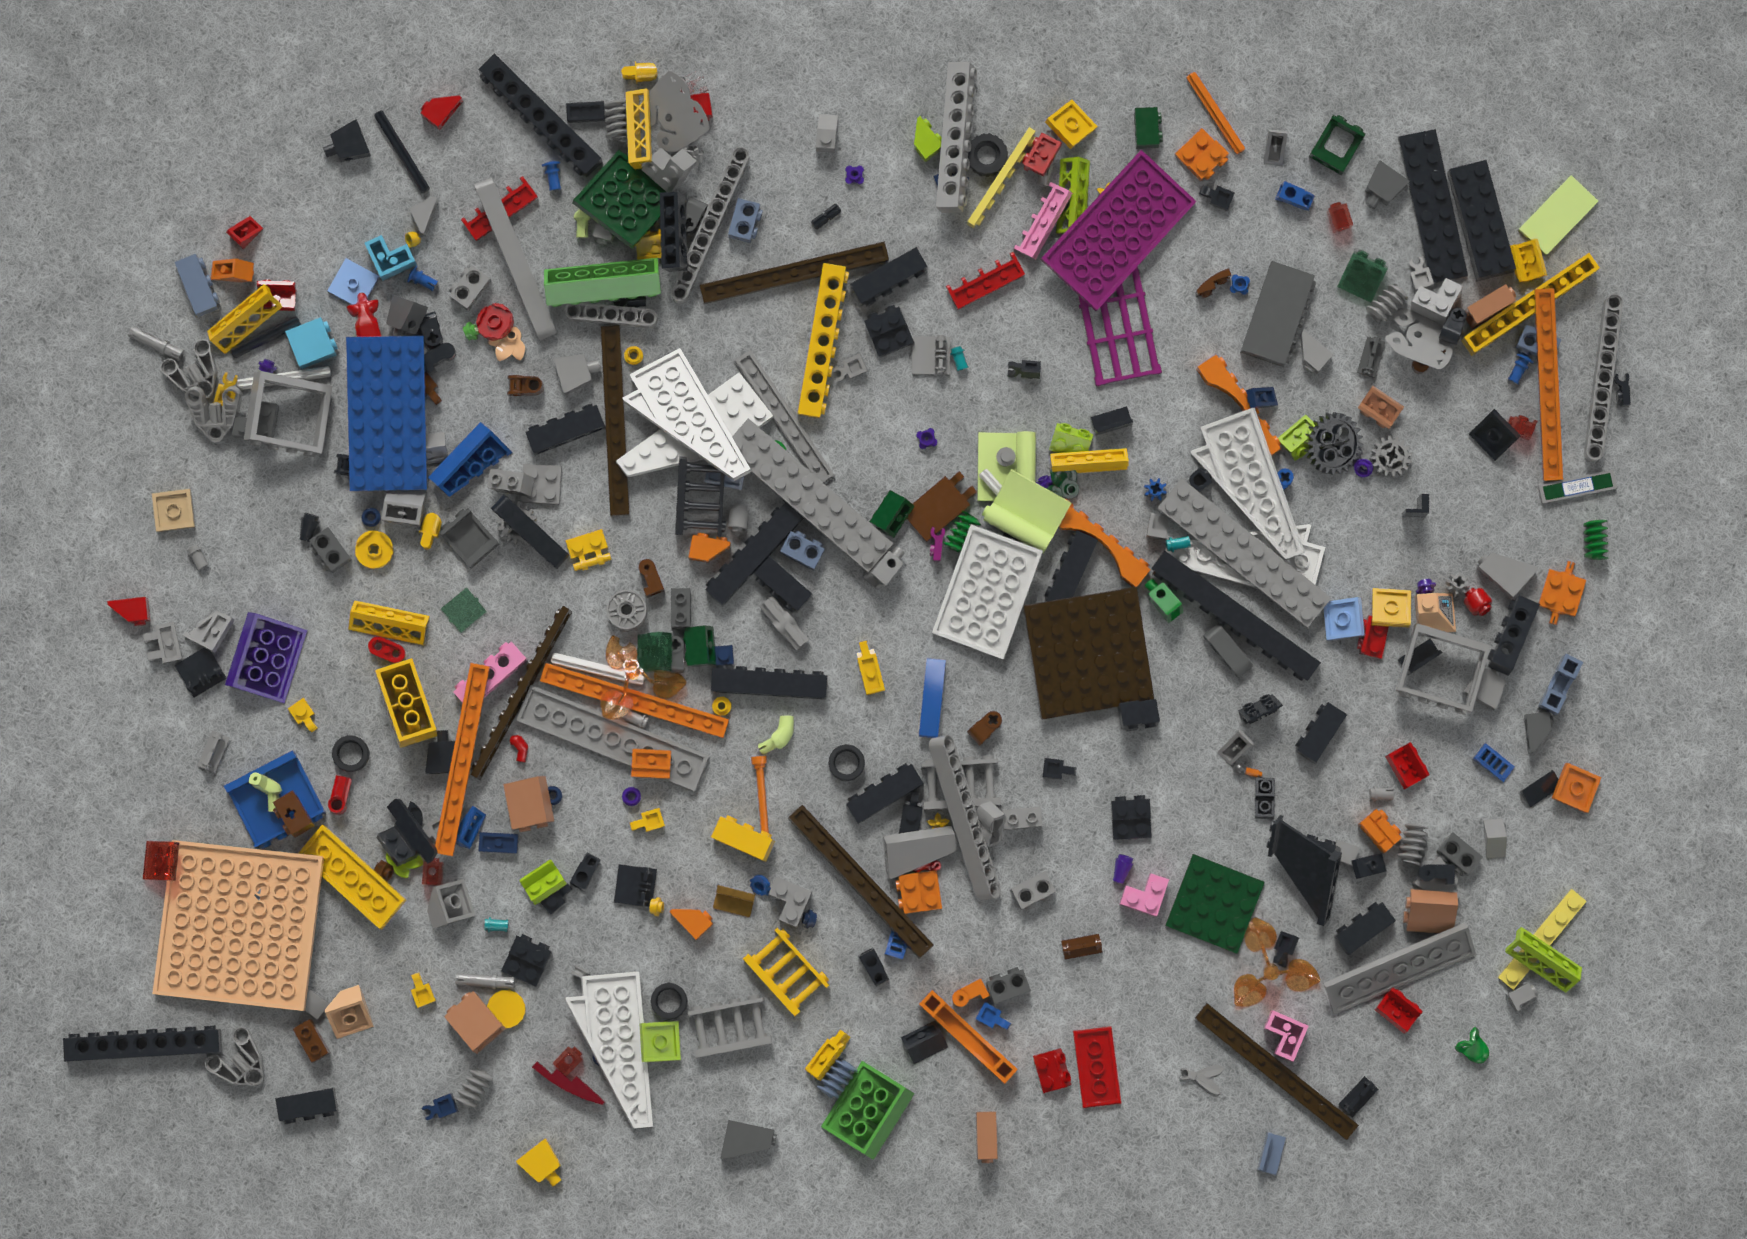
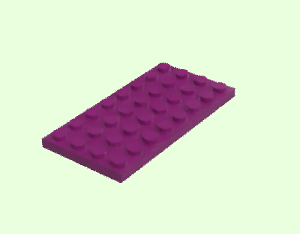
(1118, 230)

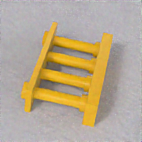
(781, 989)

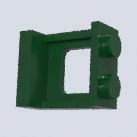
(1329, 159)

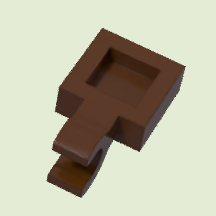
(430, 386)

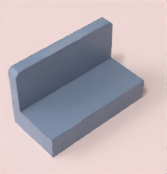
(1271, 1153)

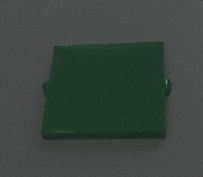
(463, 610)

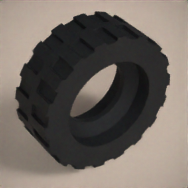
(1001, 154)

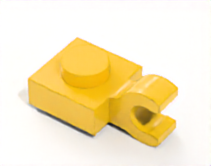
(302, 713)
(650, 820)
(422, 993)

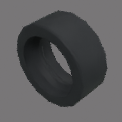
(849, 748)
(336, 751)
(654, 1001)

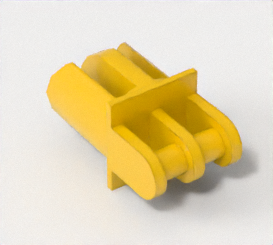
(640, 72)
(430, 529)

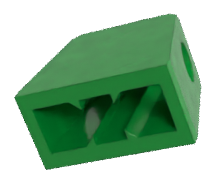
(1169, 605)

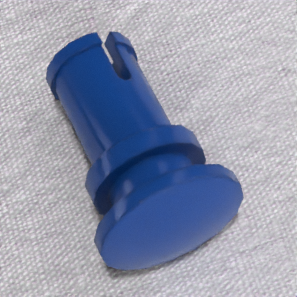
(552, 174)
(422, 279)
(1519, 368)

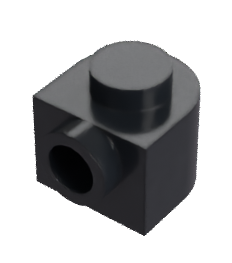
(1200, 479)

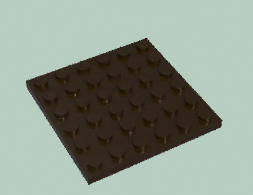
(1088, 652)

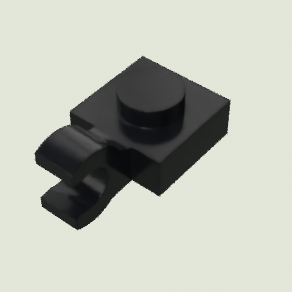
(1219, 197)
(637, 302)
(1027, 369)
(1623, 394)
(1054, 769)
(555, 900)
(1285, 945)

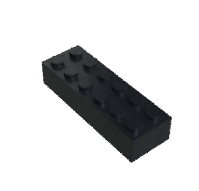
(1481, 220)

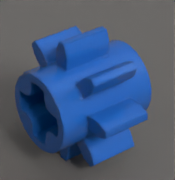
(1150, 491)

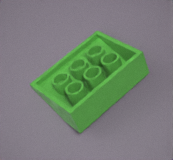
(867, 1110)

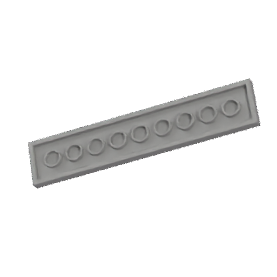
(810, 497)
(1244, 553)
(606, 736)

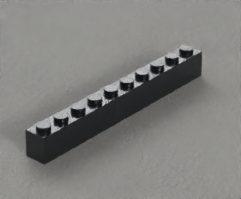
(1235, 615)

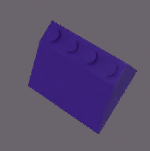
(266, 657)

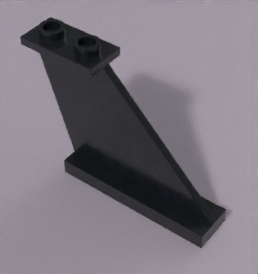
(1308, 866)

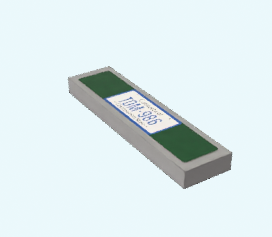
(1577, 486)

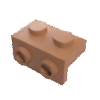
(1380, 407)

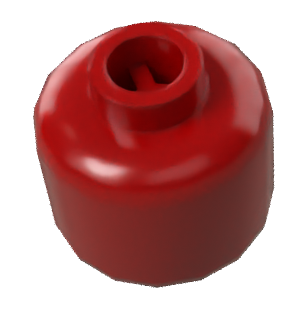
(1478, 601)

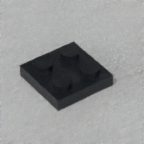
(1494, 434)

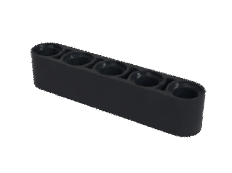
(530, 531)

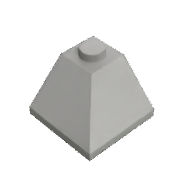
(449, 904)

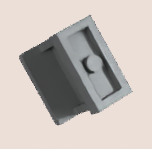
(468, 538)

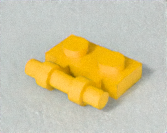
(585, 545)

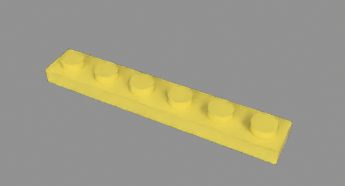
(998, 186)
(1547, 933)

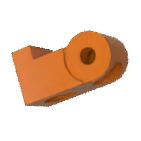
(963, 995)

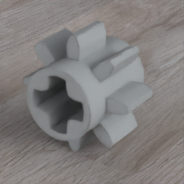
(697, 155)
(1453, 588)

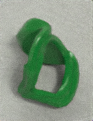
(1475, 1049)

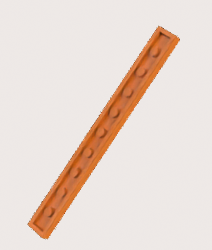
(1548, 384)
(642, 702)
(462, 759)

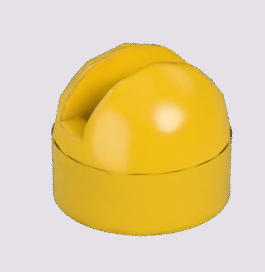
(412, 239)

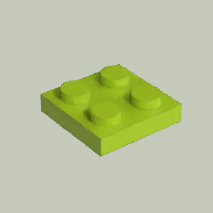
(660, 1041)

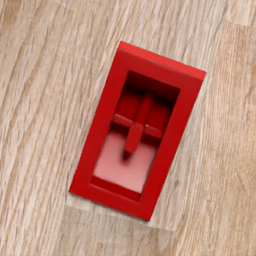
(244, 232)

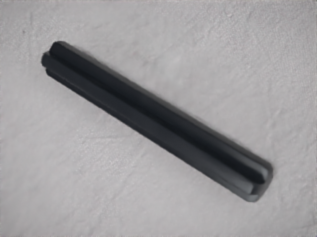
(264, 337)

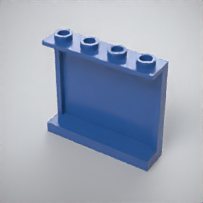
(253, 803)

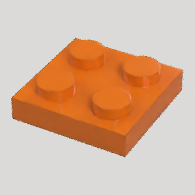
(1576, 787)

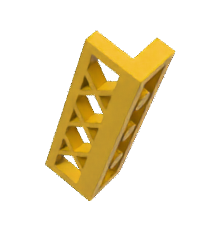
(634, 126)
(239, 315)
(1090, 461)
(388, 619)

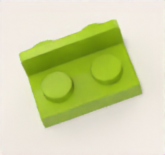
(1294, 437)
(542, 882)

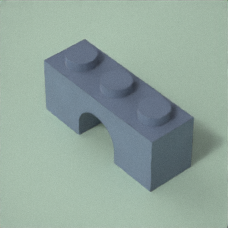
(1559, 684)

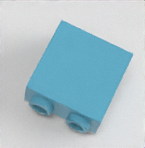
(312, 342)

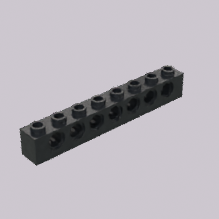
(495, 66)
(72, 1044)

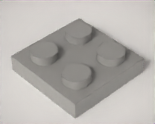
(546, 484)

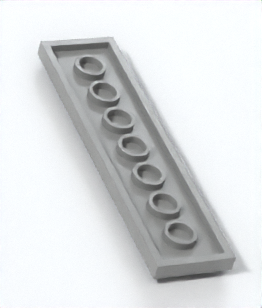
(1399, 968)

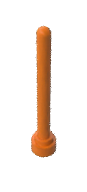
(759, 763)

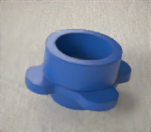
(1239, 279)

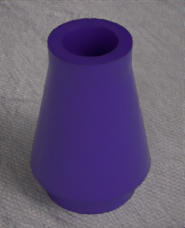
(1122, 867)

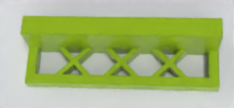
(1079, 182)
(1548, 958)

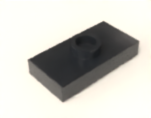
(585, 112)
(1368, 866)

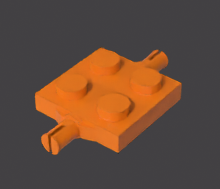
(1562, 593)

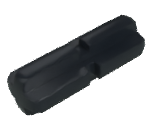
(822, 219)

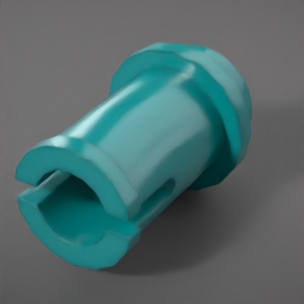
(959, 358)
(1178, 543)
(496, 925)

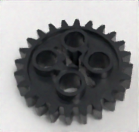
(1330, 426)

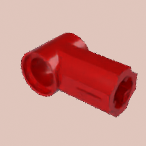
(340, 793)

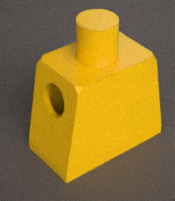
(541, 1163)

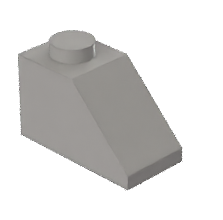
(826, 133)
(1313, 353)

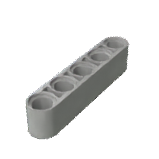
(620, 312)

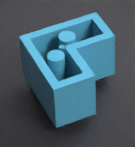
(389, 262)

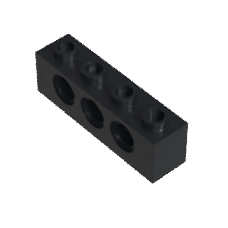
(673, 231)
(1505, 662)

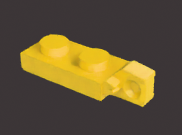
(869, 670)
(827, 1055)

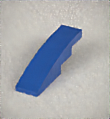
(932, 698)

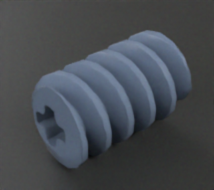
(837, 1078)

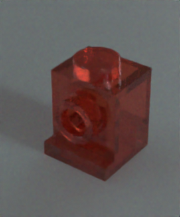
(1523, 426)
(437, 878)
(567, 1068)

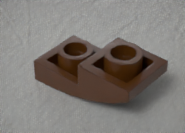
(1208, 286)

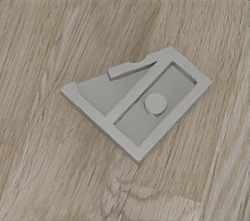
(211, 631)

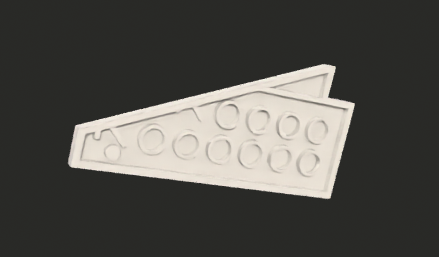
(734, 403)
(678, 404)
(1245, 470)
(1205, 562)
(610, 1024)

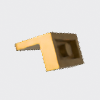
(734, 901)

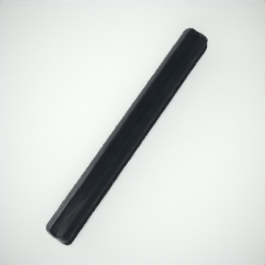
(401, 151)

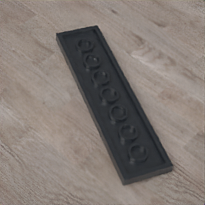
(1433, 205)

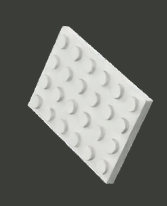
(987, 591)

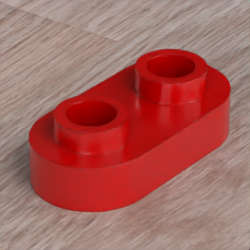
(387, 649)

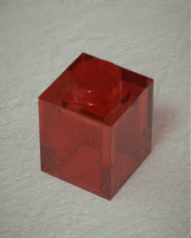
(1339, 217)

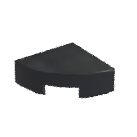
(416, 812)

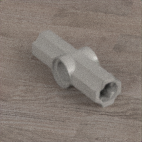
(784, 623)

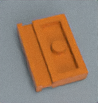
(651, 763)

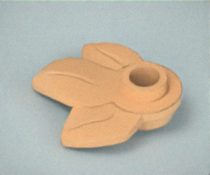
(509, 346)

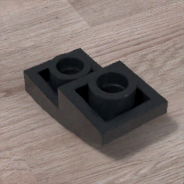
(1264, 798)

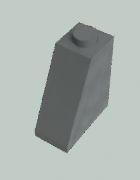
(746, 1139)

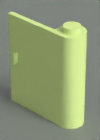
(989, 444)
(1026, 511)

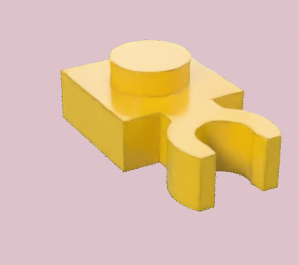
(221, 388)

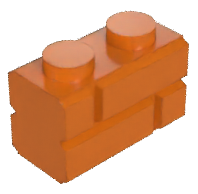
(1380, 830)

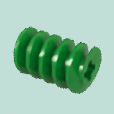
(959, 534)
(1595, 540)

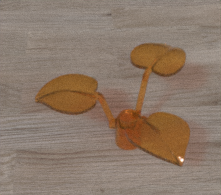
(618, 704)
(1299, 976)

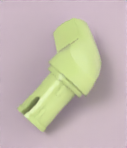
(582, 224)
(780, 737)
(267, 786)

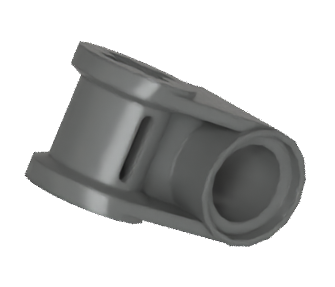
(694, 214)
(678, 657)

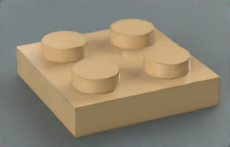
(173, 510)

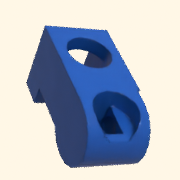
(1295, 196)

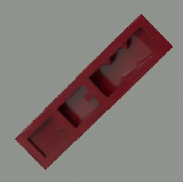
(575, 1087)

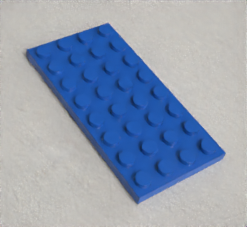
(386, 413)

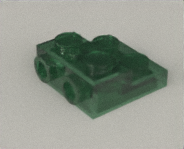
(1363, 275)
(655, 652)

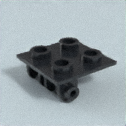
(200, 672)
(1266, 705)
(635, 885)

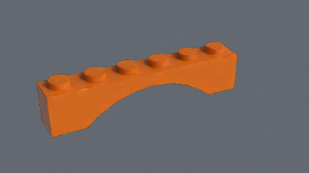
(1216, 375)
(1129, 567)
(968, 1037)

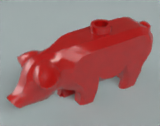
(364, 310)

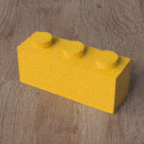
(743, 838)

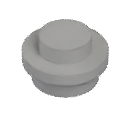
(1005, 456)

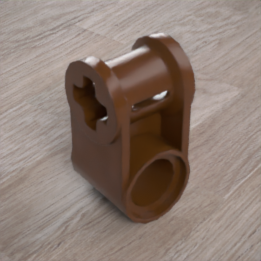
(520, 385)
(982, 729)

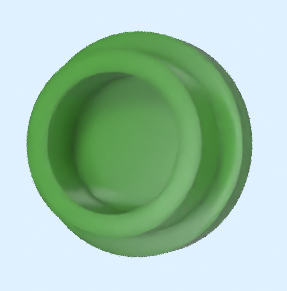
(471, 331)

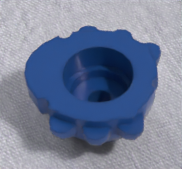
(760, 885)

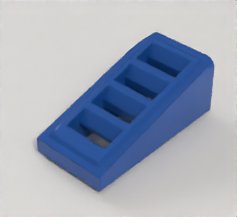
(1477, 758)
(467, 833)
(900, 955)

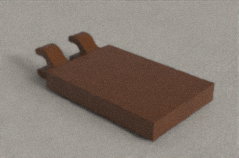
(939, 506)

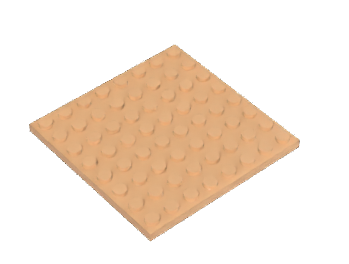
(228, 943)

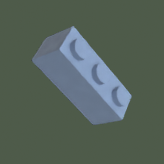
(197, 285)

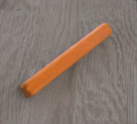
(1215, 113)

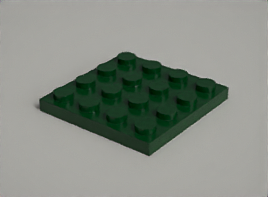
(622, 200)
(1214, 903)

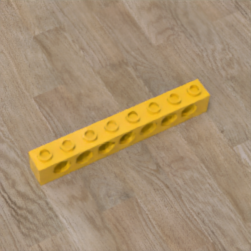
(829, 273)
(1525, 306)

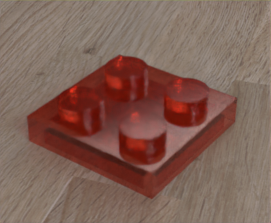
(161, 860)

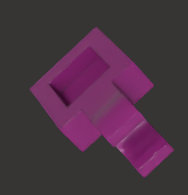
(936, 549)

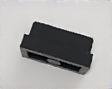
(1111, 421)
(1422, 508)
(1422, 655)
(924, 1042)

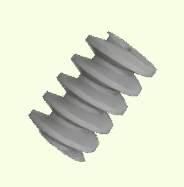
(615, 120)
(1386, 303)
(1412, 843)
(473, 1088)

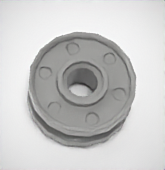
(618, 602)

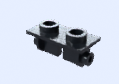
(1358, 1096)

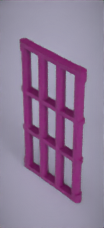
(1129, 335)

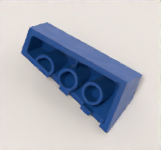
(469, 460)

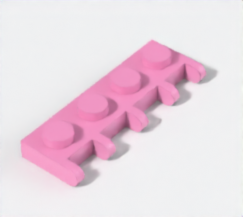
(1044, 221)

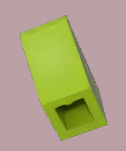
(926, 142)

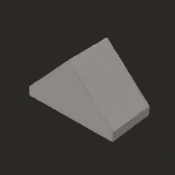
(1275, 147)
(424, 213)
(1235, 747)
(1495, 838)

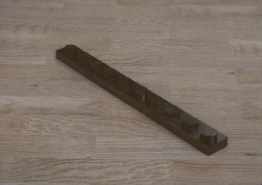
(792, 272)
(614, 419)
(516, 700)
(860, 881)
(1276, 1071)

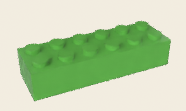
(602, 282)

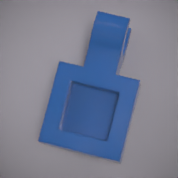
(990, 1016)

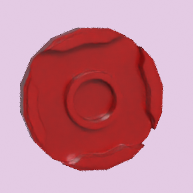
(495, 322)

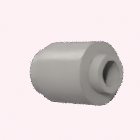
(738, 518)

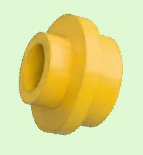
(633, 349)
(726, 710)
(656, 906)

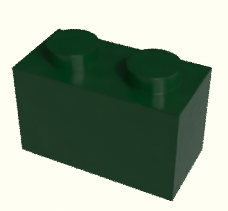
(1147, 127)
(891, 513)
(699, 646)

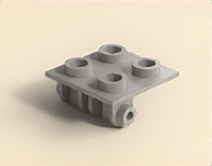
(931, 355)

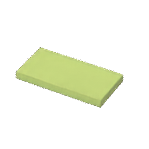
(1558, 214)

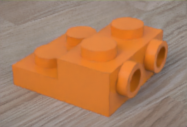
(1202, 155)
(919, 892)

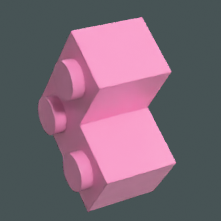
(1147, 900)
(1291, 1034)

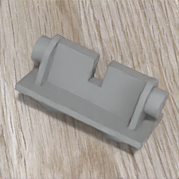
(213, 751)

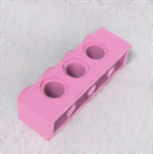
(516, 660)

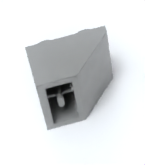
(404, 507)

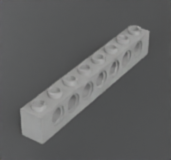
(955, 74)

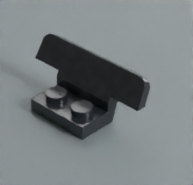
(406, 837)

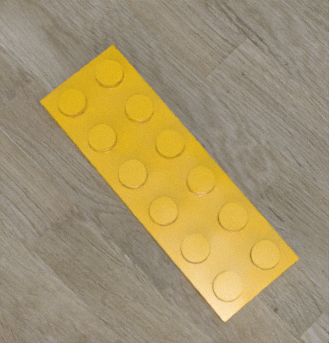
(354, 878)

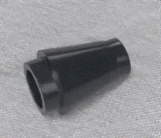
(308, 526)

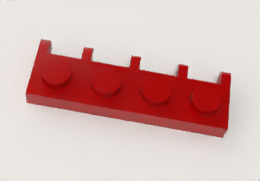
(513, 203)
(986, 283)

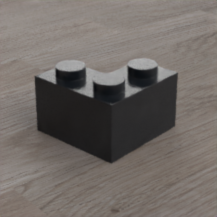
(1138, 714)

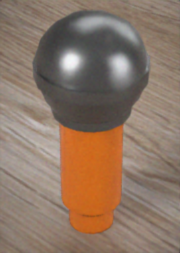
(1241, 769)

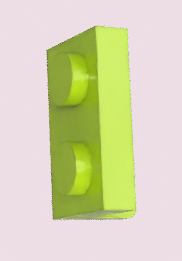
(1070, 439)

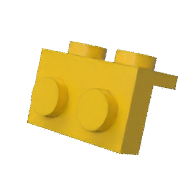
(1528, 261)

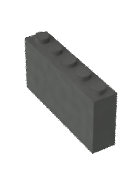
(1278, 314)

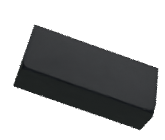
(1540, 788)

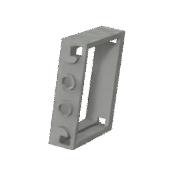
(255, 405)
(1452, 639)

